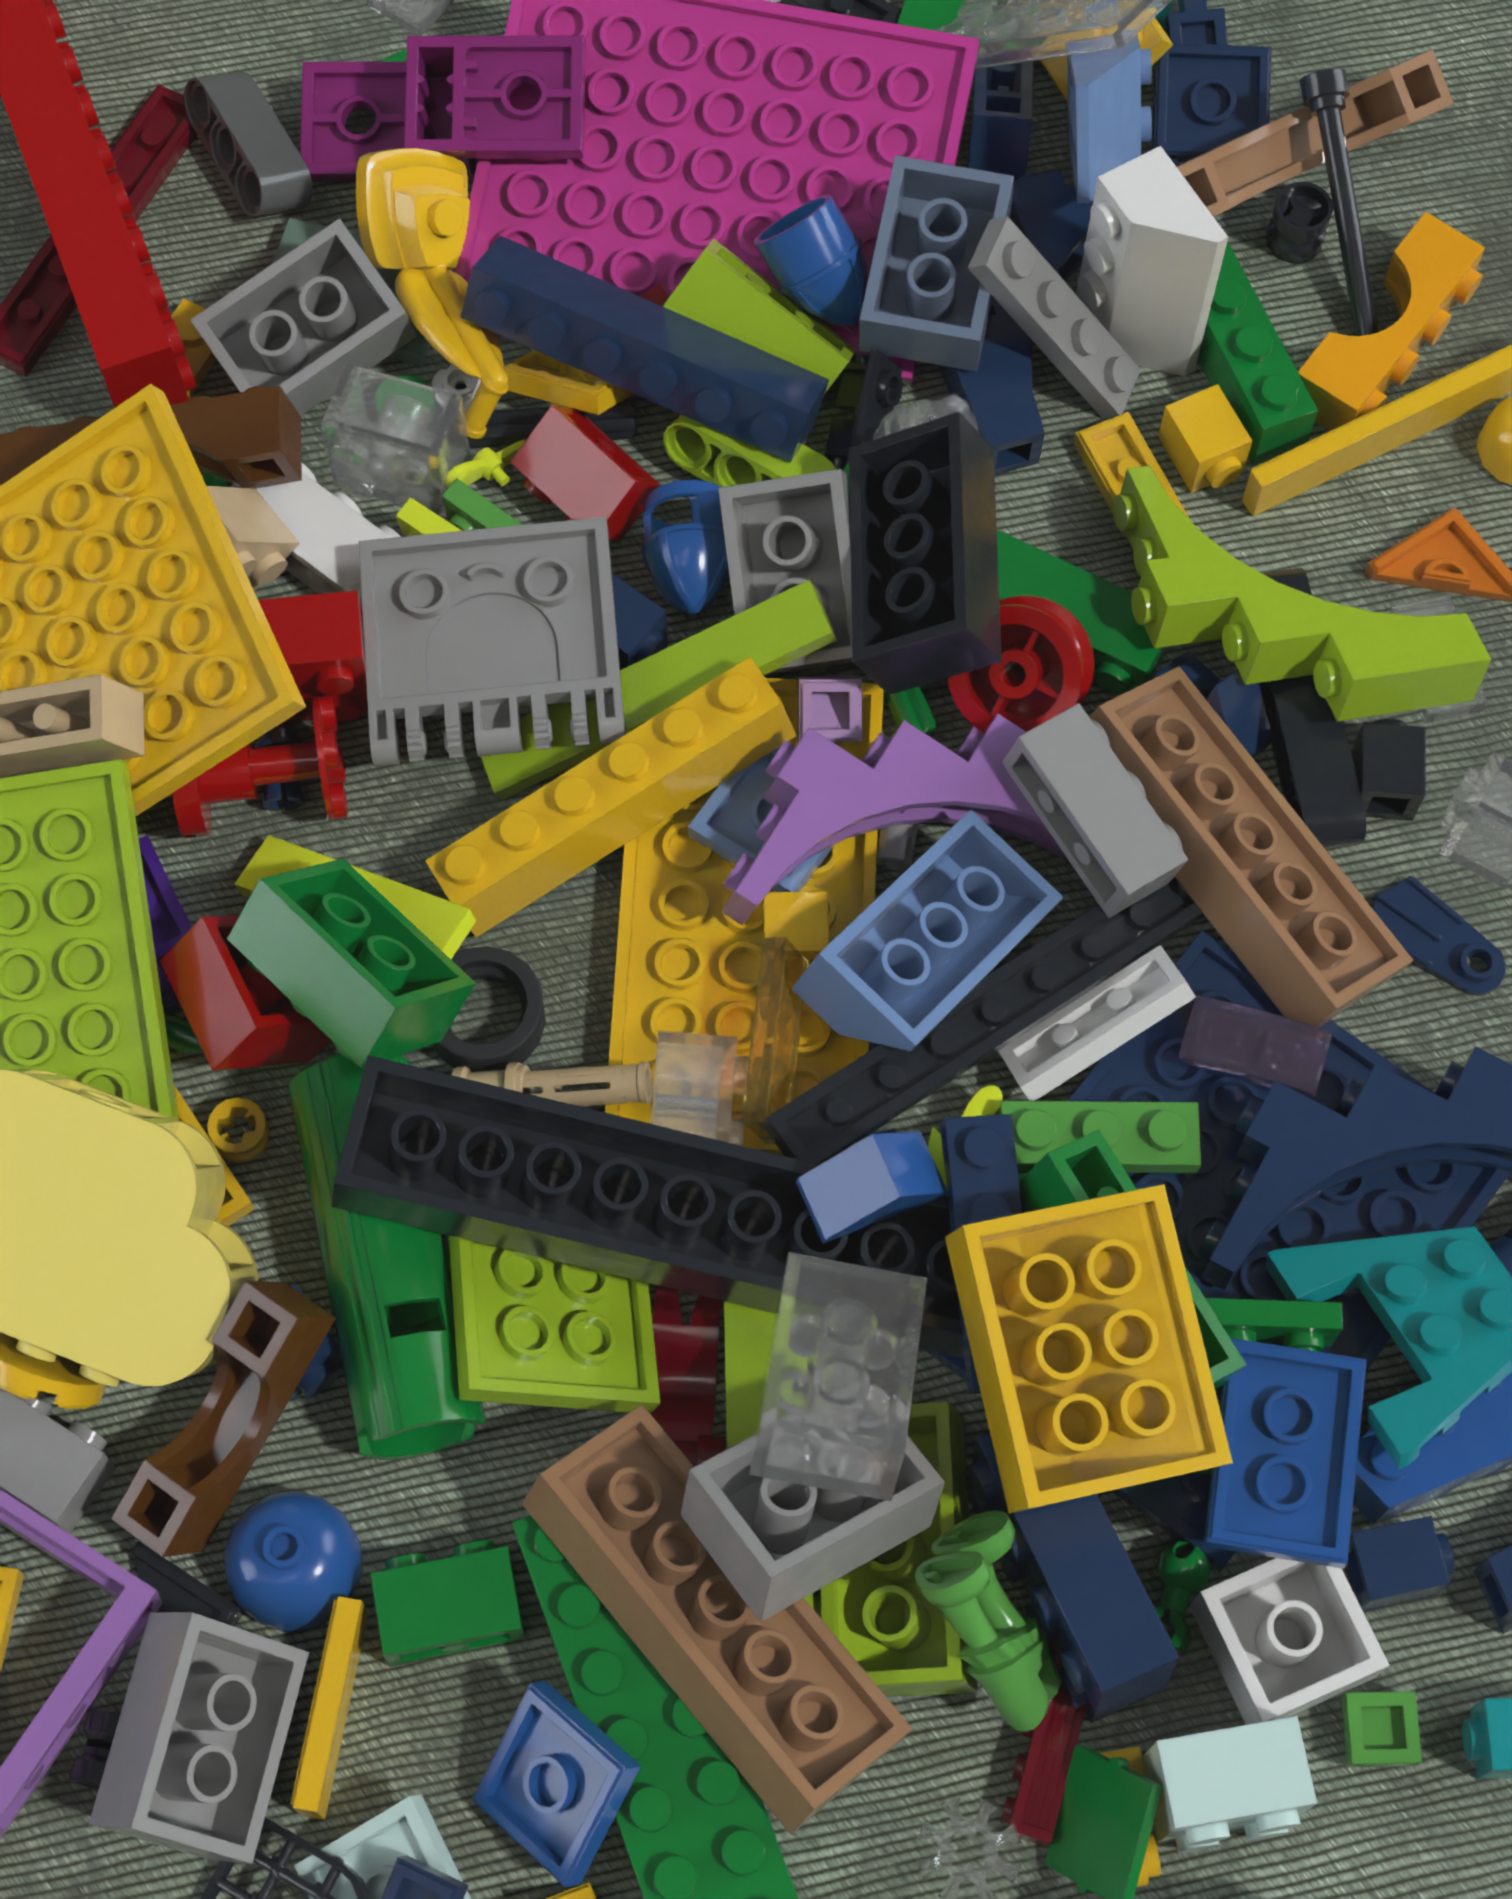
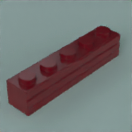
(1044, 1769)

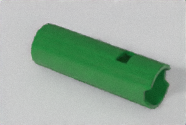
(384, 1289)

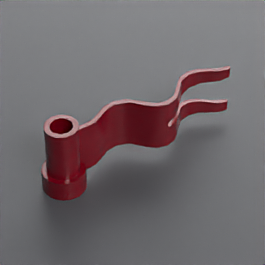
(687, 1373)

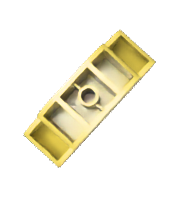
(111, 1233)

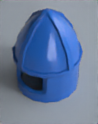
(817, 261)
(686, 558)

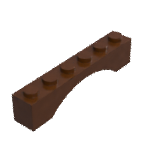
(237, 436)

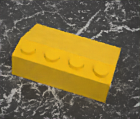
(1087, 1348)

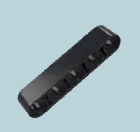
(1313, 751)

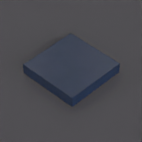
(1209, 96)

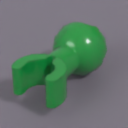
(1180, 1580)

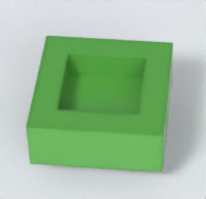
(1381, 1729)

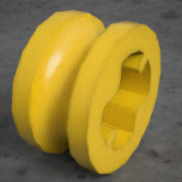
(252, 1142)

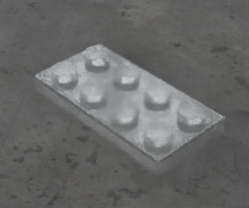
(1050, 27)

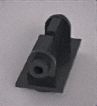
(871, 390)

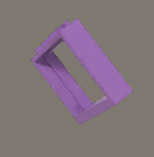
(92, 1666)

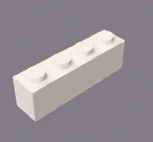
(327, 533)

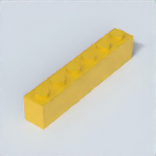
(613, 796)

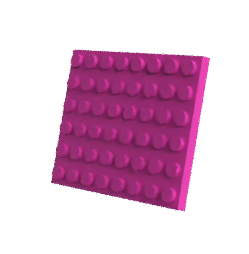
(716, 130)

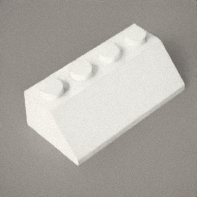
(1151, 262)

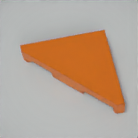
(1445, 558)

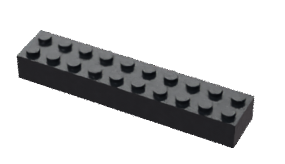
(611, 1194)

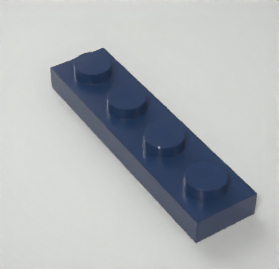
(979, 1183)

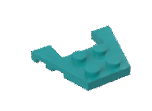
(1440, 1302)

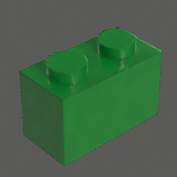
(447, 1603)

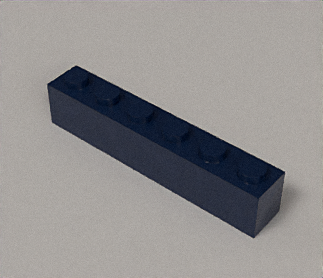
(644, 348)

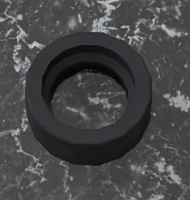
(506, 967)

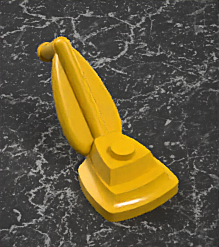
(416, 221)

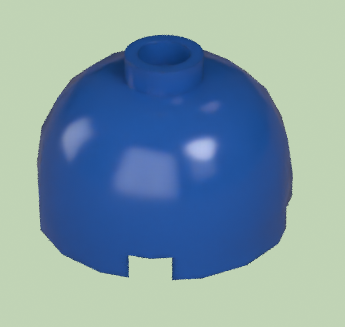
(292, 1560)

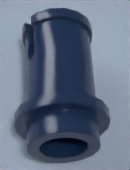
(292, 790)

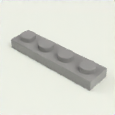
(1054, 317)

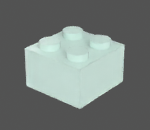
(1230, 1782)

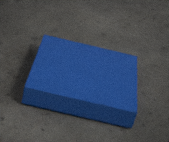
(556, 1783)

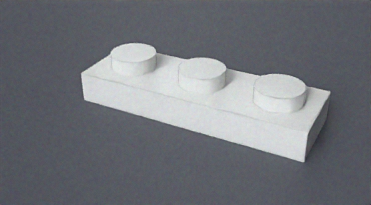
(1096, 1023)

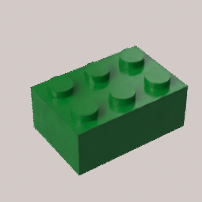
(350, 961)

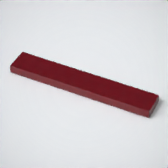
(42, 294)

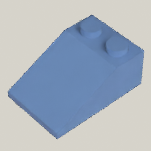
(1106, 112)

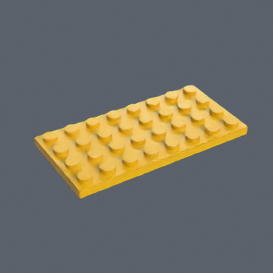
(699, 969)

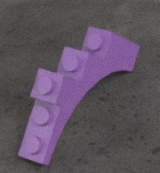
(903, 780)

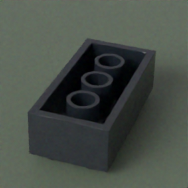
(924, 554)

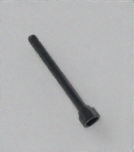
(1326, 95)

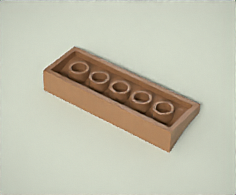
(1250, 855)
(768, 1692)

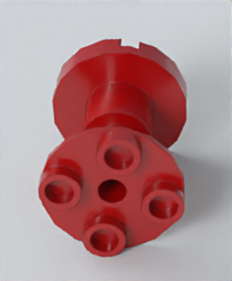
(246, 769)

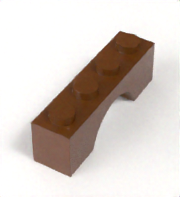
(193, 1479)

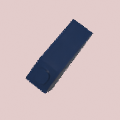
(1001, 118)

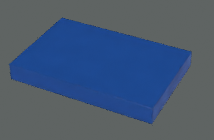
(1293, 1455)

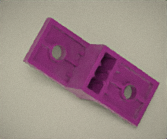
(447, 101)

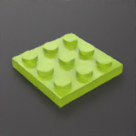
(550, 1332)

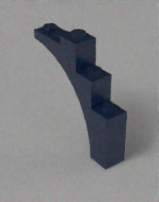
(1003, 385)
(1387, 1123)

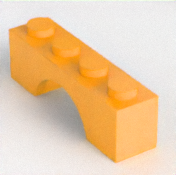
(1425, 279)

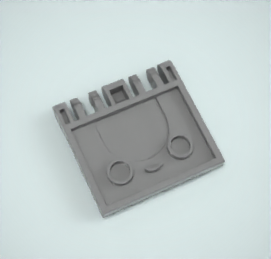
(489, 629)

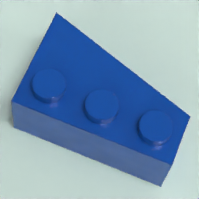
(1468, 1450)

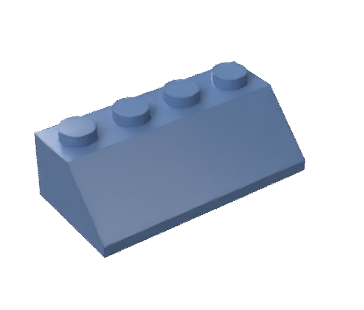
(927, 938)

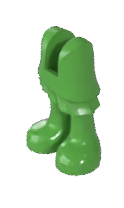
(1003, 1647)

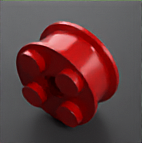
(1056, 664)

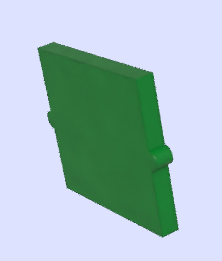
(1103, 1825)

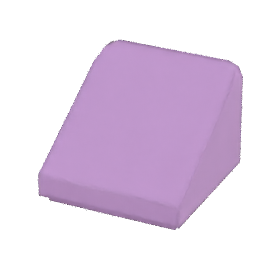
(831, 706)

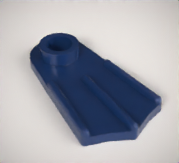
(1439, 937)

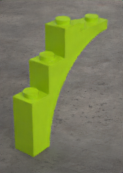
(1273, 632)

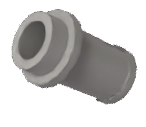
(897, 847)

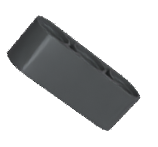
(248, 143)

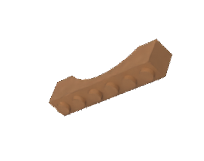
(1294, 142)

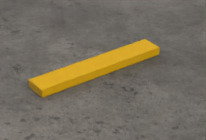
(1379, 431)

